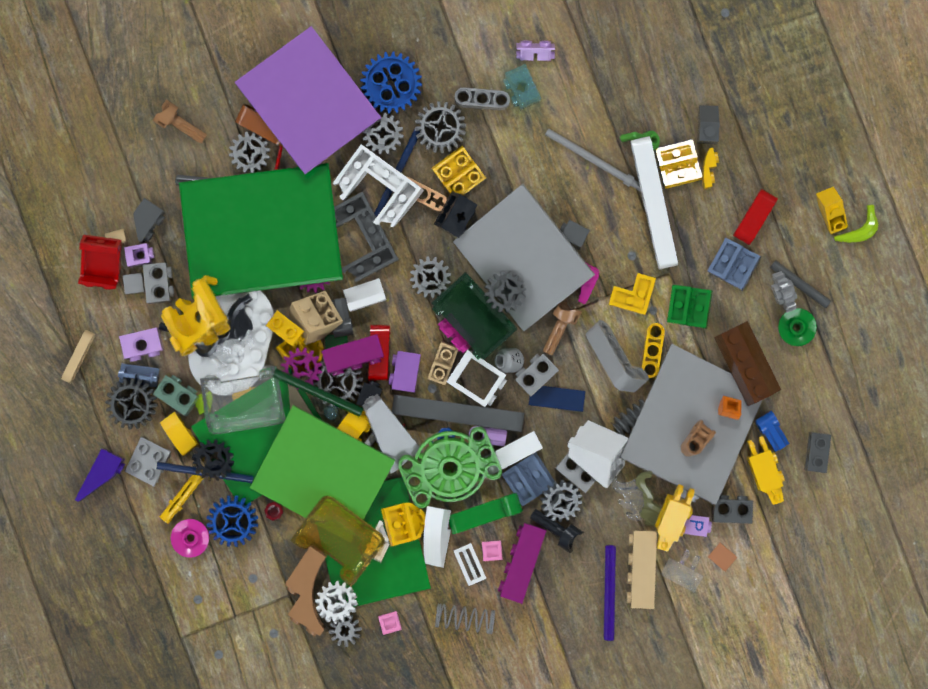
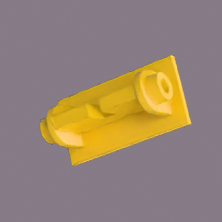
(286, 329)

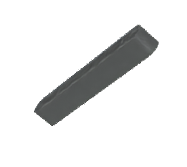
(458, 413)

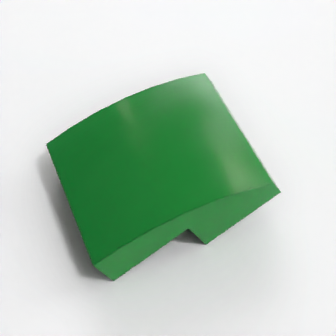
(689, 306)

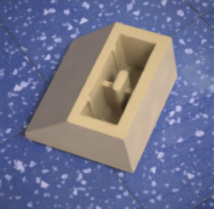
(315, 316)

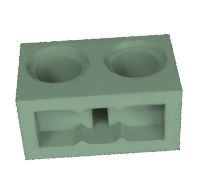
(174, 398)

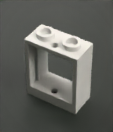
(459, 369)

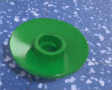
(804, 320)

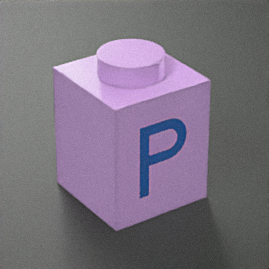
(698, 525)

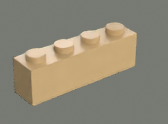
(642, 569)

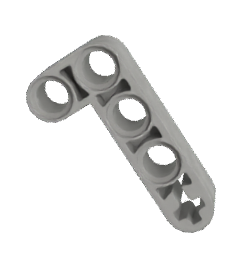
(613, 359)

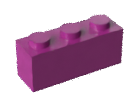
(353, 355)

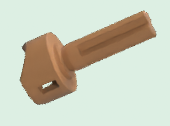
(168, 116)
(564, 316)

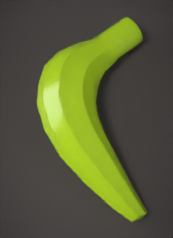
(863, 233)

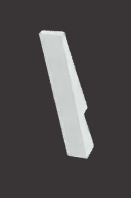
(515, 451)

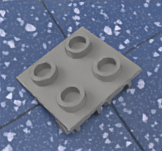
(145, 459)

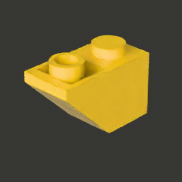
(832, 210)

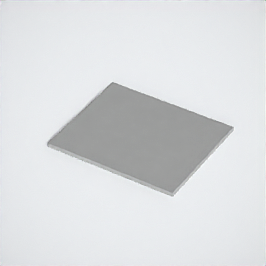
(525, 241)

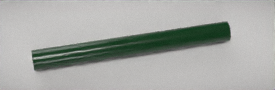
(317, 392)

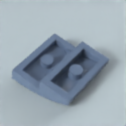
(734, 264)
(528, 478)

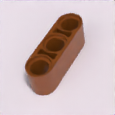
(252, 121)

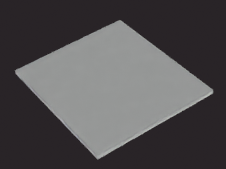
(680, 397)

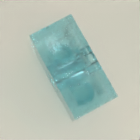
(521, 76)

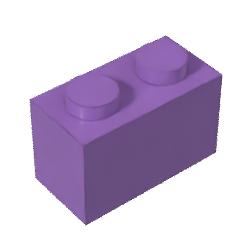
(405, 371)

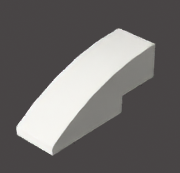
(436, 535)

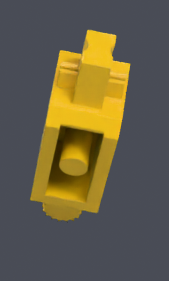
(765, 471)
(672, 518)

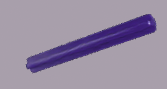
(609, 595)

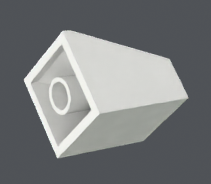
(598, 452)

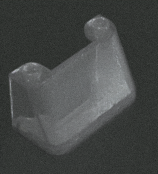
(242, 402)

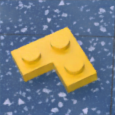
(634, 300)

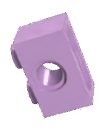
(130, 344)

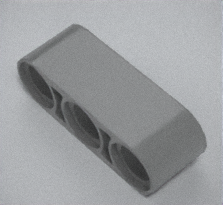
(491, 103)

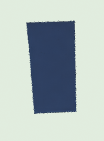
(558, 398)

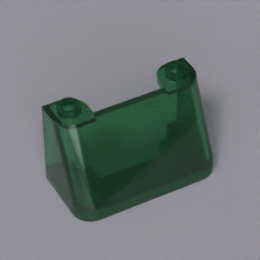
(472, 317)

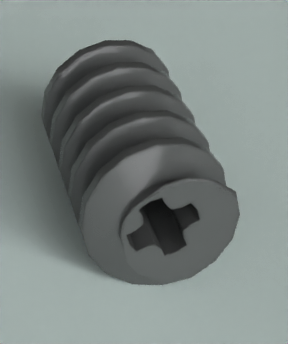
(629, 420)

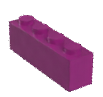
(522, 562)

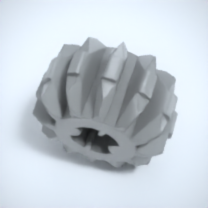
(345, 638)

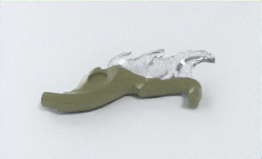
(638, 499)

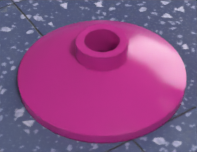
(183, 545)

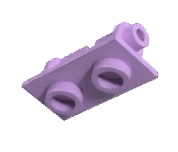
(542, 49)

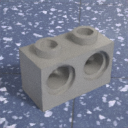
(153, 284)
(539, 378)
(574, 475)

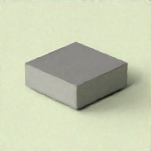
(133, 283)

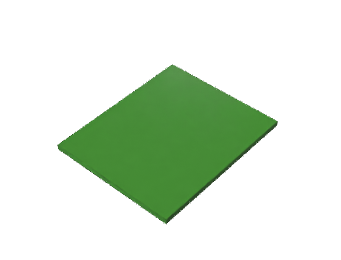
(320, 461)

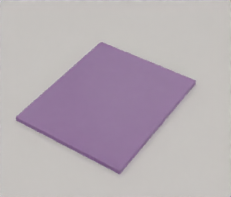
(307, 100)

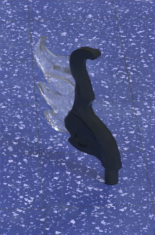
(232, 342)

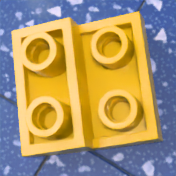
(458, 172)

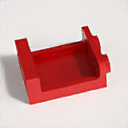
(100, 262)

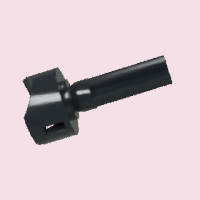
(566, 535)

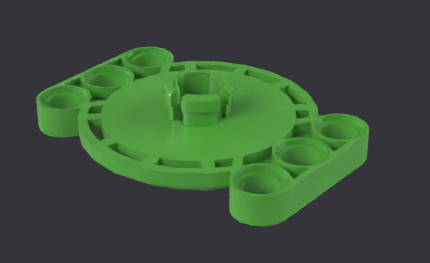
(443, 482)

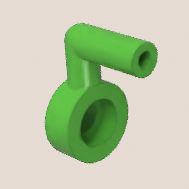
(635, 135)

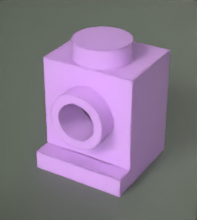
(132, 255)

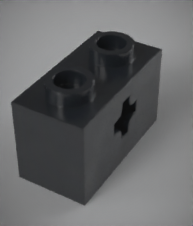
(455, 205)

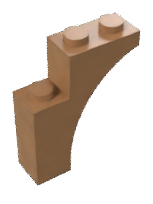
(303, 582)

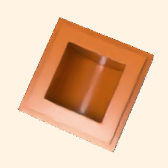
(730, 408)

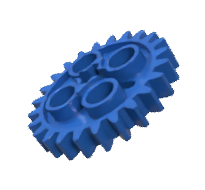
(407, 75)

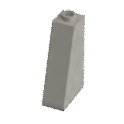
(388, 431)

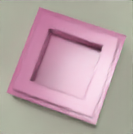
(492, 550)
(389, 622)

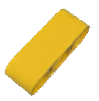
(658, 343)

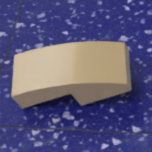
(443, 363)

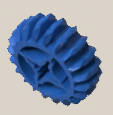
(226, 515)

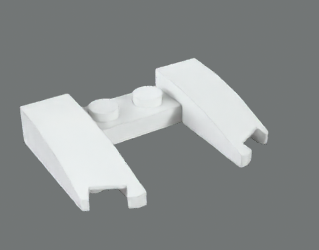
(367, 162)

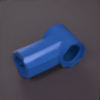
(769, 426)

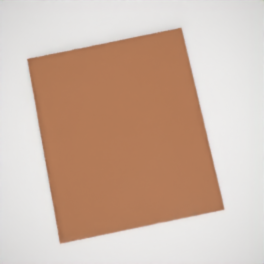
(722, 557)

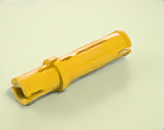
(181, 497)

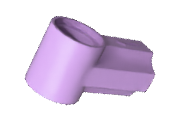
(496, 436)

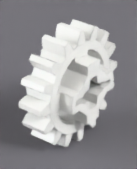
(337, 610)

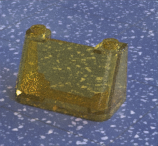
(340, 536)

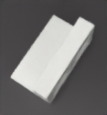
(364, 295)

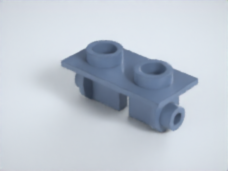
(147, 374)

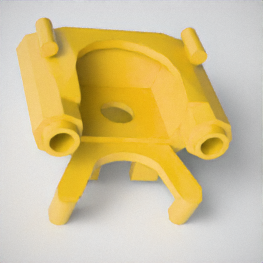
(186, 329)

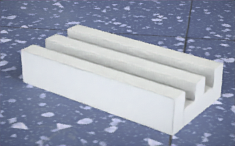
(463, 549)

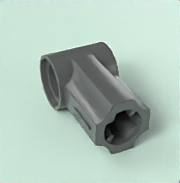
(345, 328)

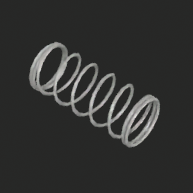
(439, 612)

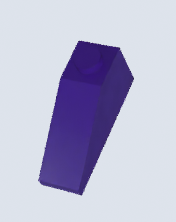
(103, 470)

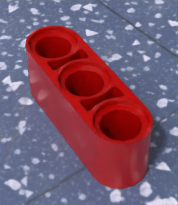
(755, 216)
(380, 370)

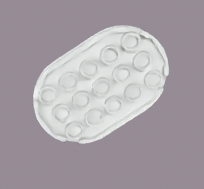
(260, 313)

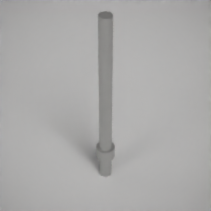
(628, 179)

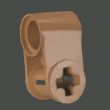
(700, 436)

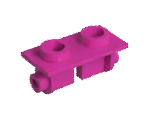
(460, 343)

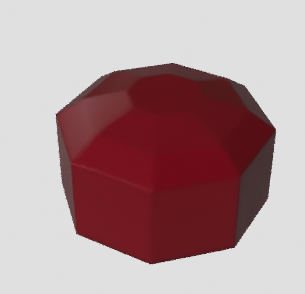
(273, 511)

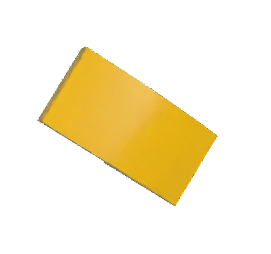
(710, 161)
(178, 433)

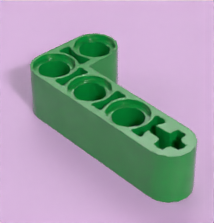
(485, 513)

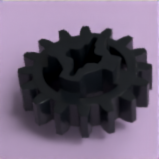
(209, 452)

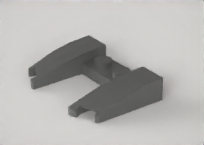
(382, 250)

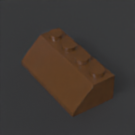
(747, 363)

